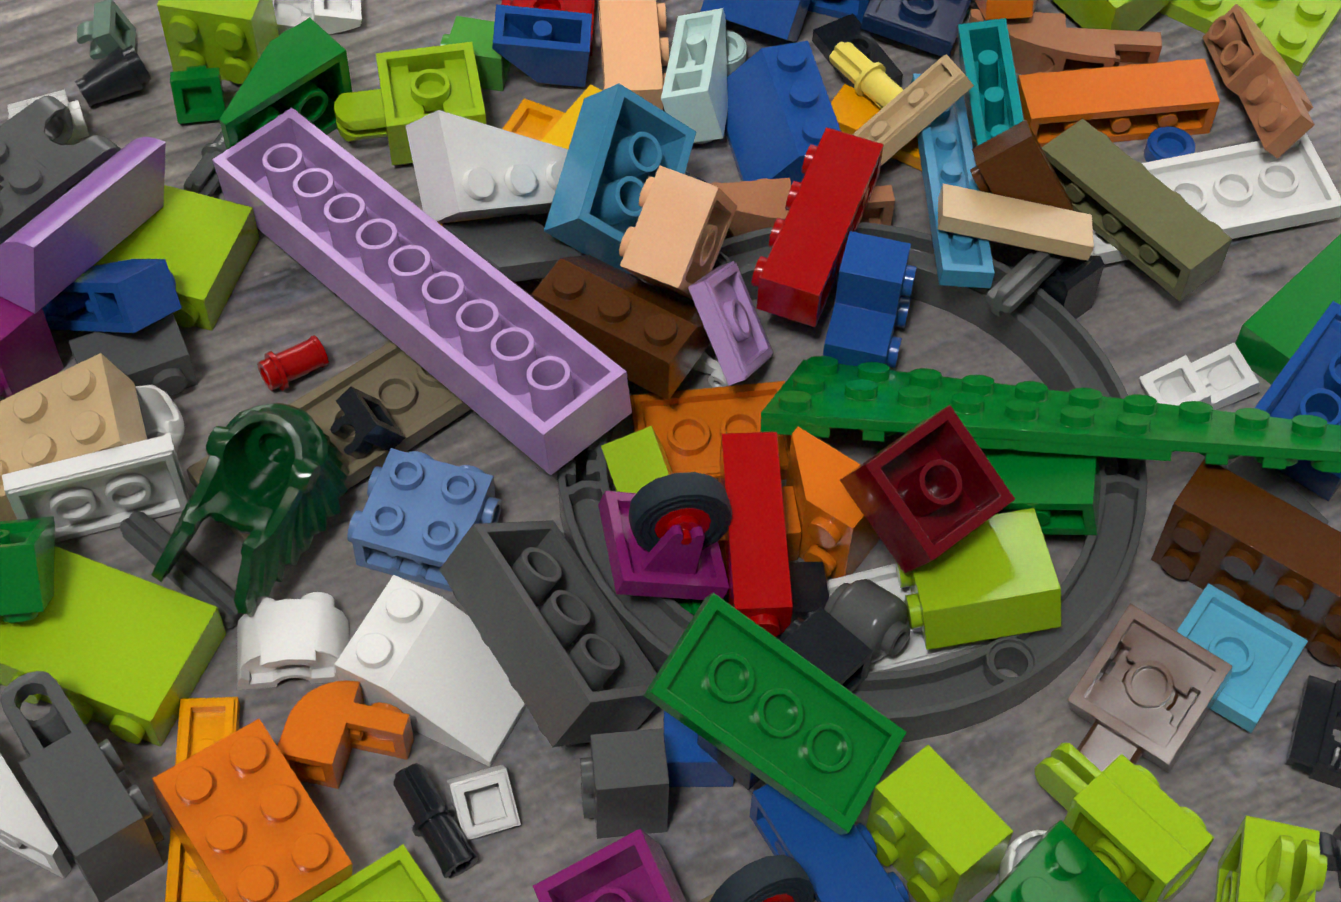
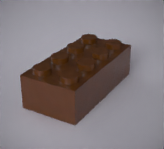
(1257, 553)

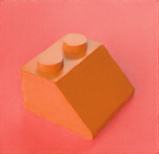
(828, 516)

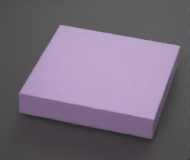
(731, 322)

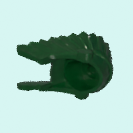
(268, 479)

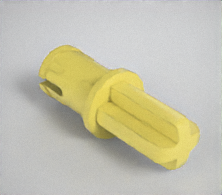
(866, 76)

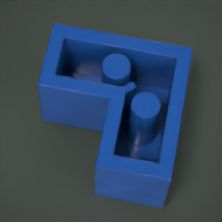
(870, 301)

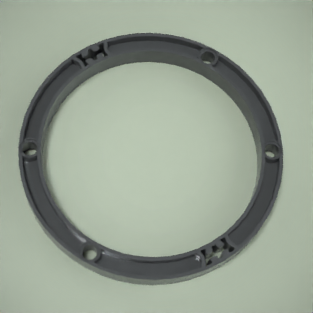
(968, 687)

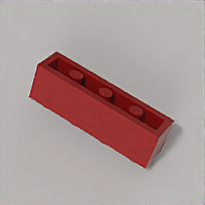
(815, 232)

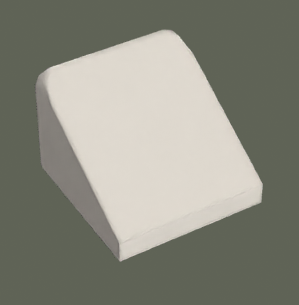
(484, 802)

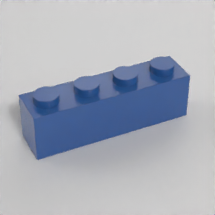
(837, 865)

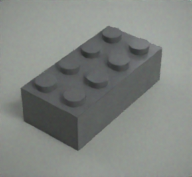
(551, 630)

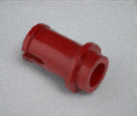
(292, 363)

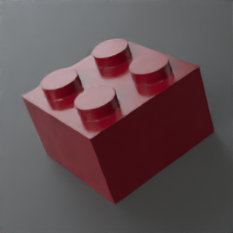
(927, 490)

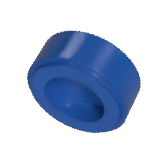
(1168, 143)

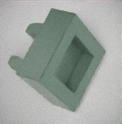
(107, 30)

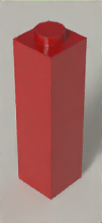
(757, 531)

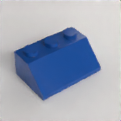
(776, 112)

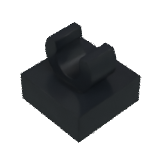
(368, 420)

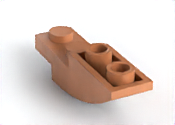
(1048, 46)
(1260, 79)
(765, 200)

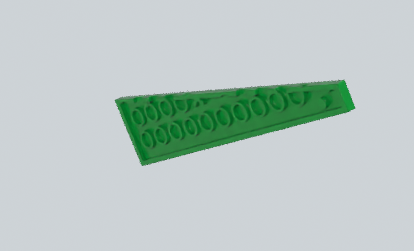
(1036, 419)

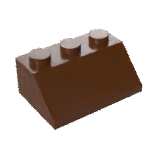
(627, 320)

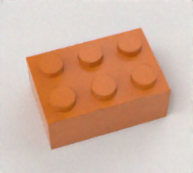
(250, 822)

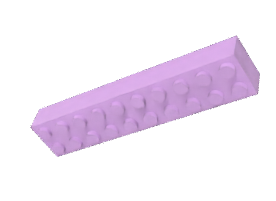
(426, 291)

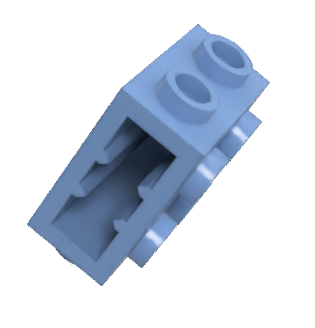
(419, 515)

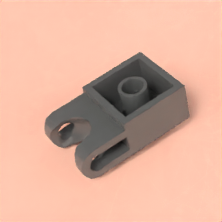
(39, 165)
(84, 790)

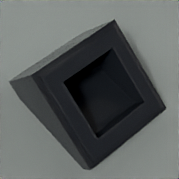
(808, 588)

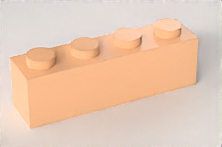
(632, 46)

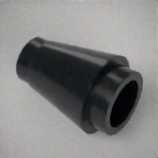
(113, 77)

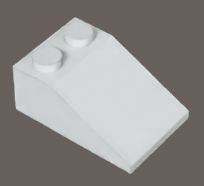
(434, 667)

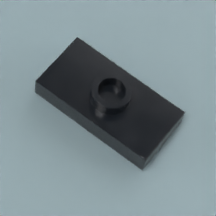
(848, 30)

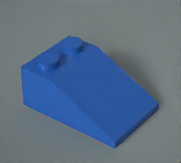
(1311, 387)

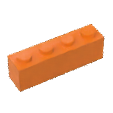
(1121, 100)

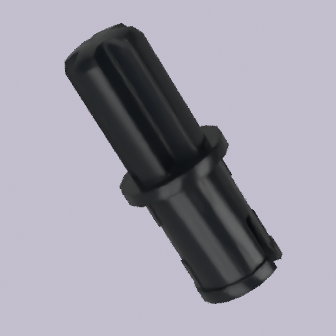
(434, 821)

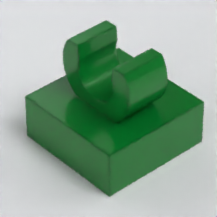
(198, 94)

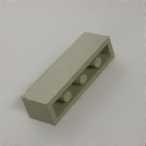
(1137, 210)

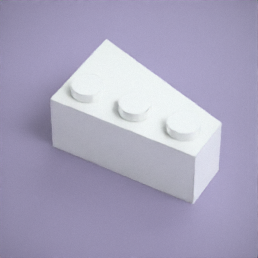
(480, 170)

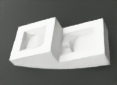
(330, 15)
(1213, 379)

